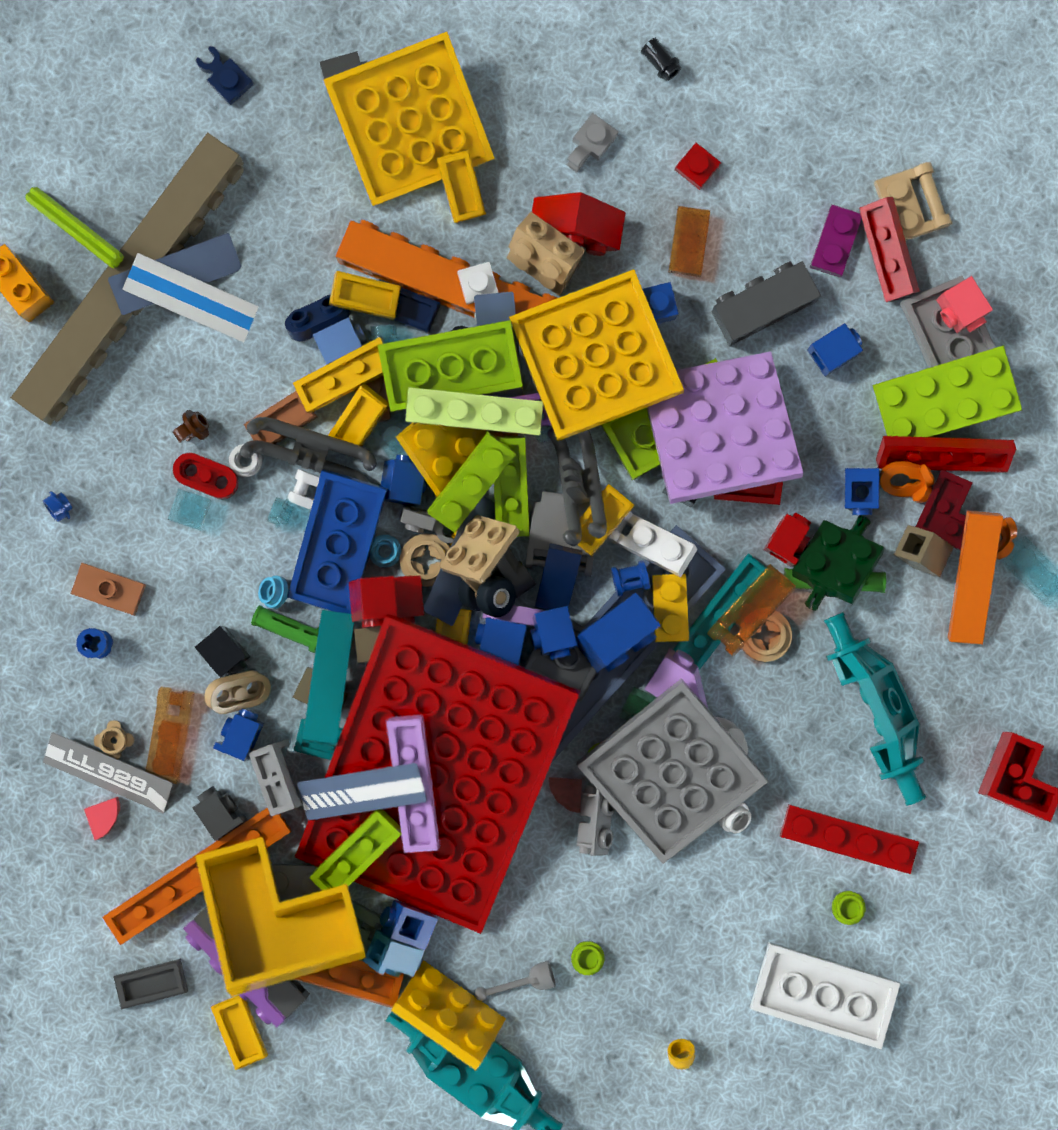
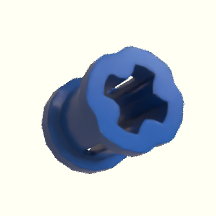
(630, 578)
(84, 640)

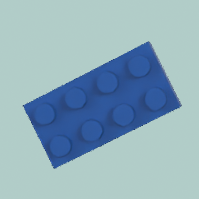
(336, 540)

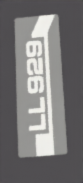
(107, 772)

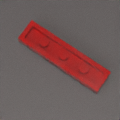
(948, 453)
(849, 839)

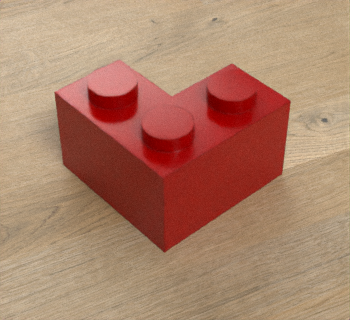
(583, 220)
(378, 596)
(1011, 780)

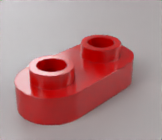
(206, 477)

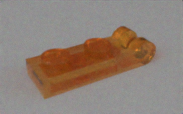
(752, 609)
(169, 734)

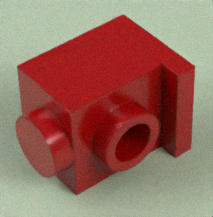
(789, 538)

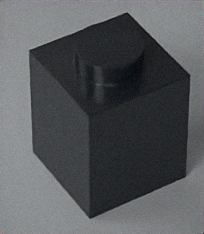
(223, 652)

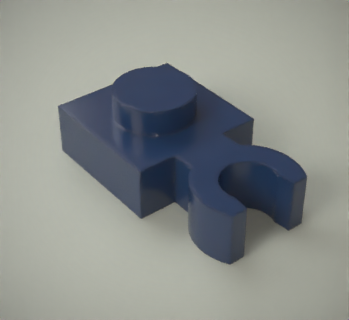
(226, 78)

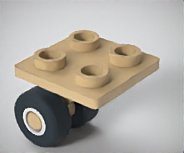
(475, 558)

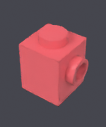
(964, 306)

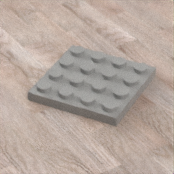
(672, 771)

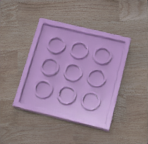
(725, 430)

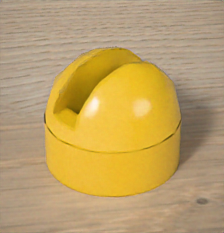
(678, 1051)

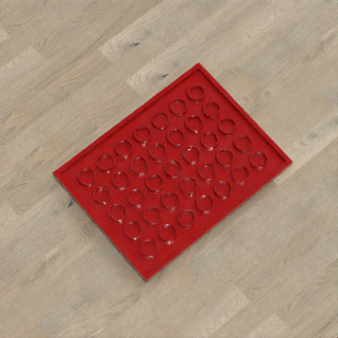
(488, 755)

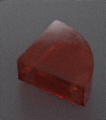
(567, 792)

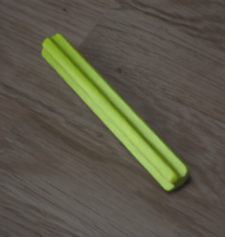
(74, 227)

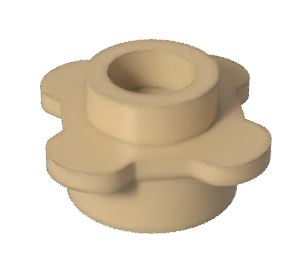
(113, 729)

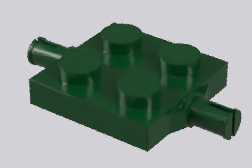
(837, 562)

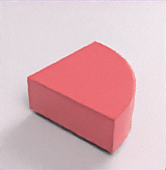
(102, 817)

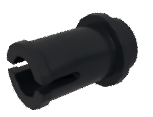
(664, 63)

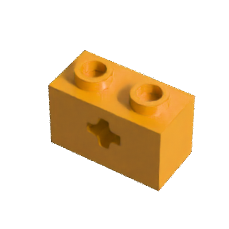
(21, 287)

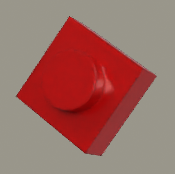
(697, 166)

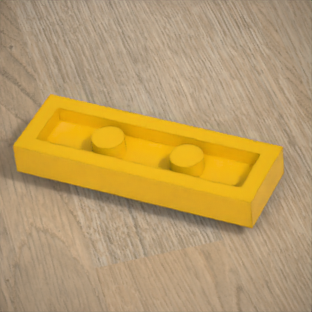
(340, 377)

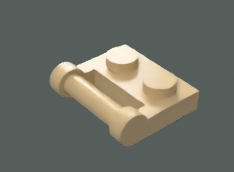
(906, 203)

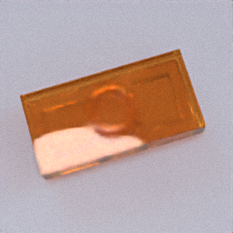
(689, 241)

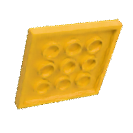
(406, 115)
(596, 355)

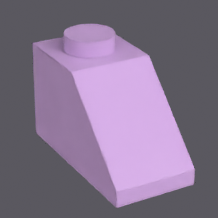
(673, 668)

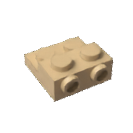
(544, 253)

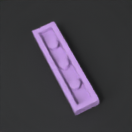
(409, 746)

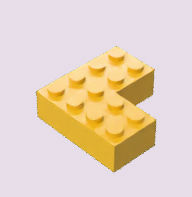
(270, 939)

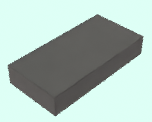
(150, 983)

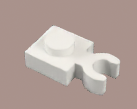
(477, 281)

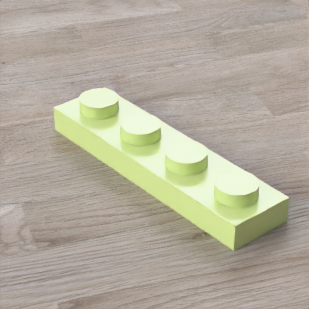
(474, 411)

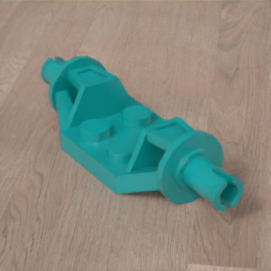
(888, 703)
(489, 1088)

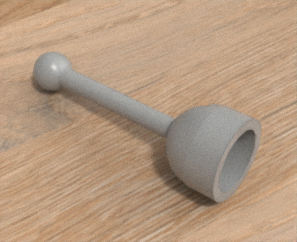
(539, 977)

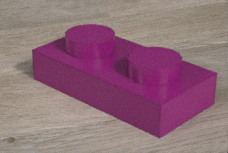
(836, 241)

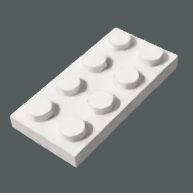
(825, 995)

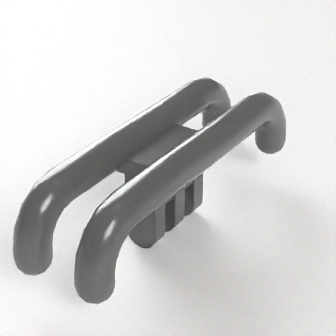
(309, 449)
(580, 487)

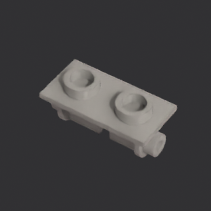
(596, 836)

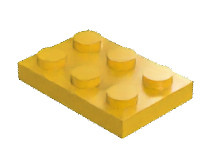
(449, 1015)

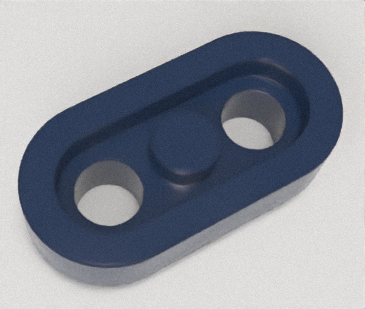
(313, 318)

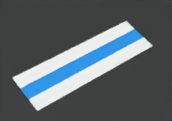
(190, 297)

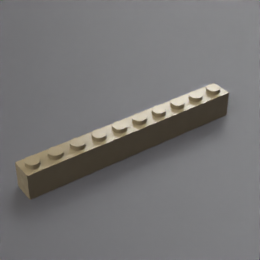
(98, 319)

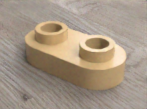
(235, 692)

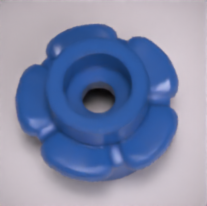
(57, 506)

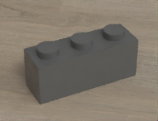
(765, 302)

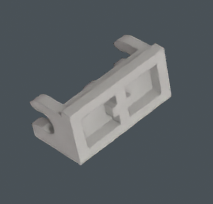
(275, 778)

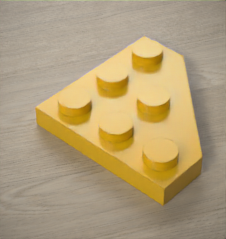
(438, 450)

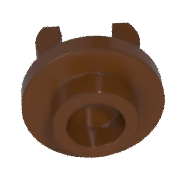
(194, 426)

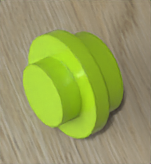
(848, 907)
(587, 958)

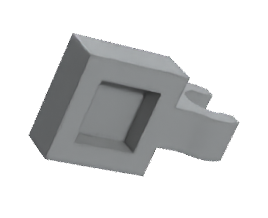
(593, 140)
(419, 520)

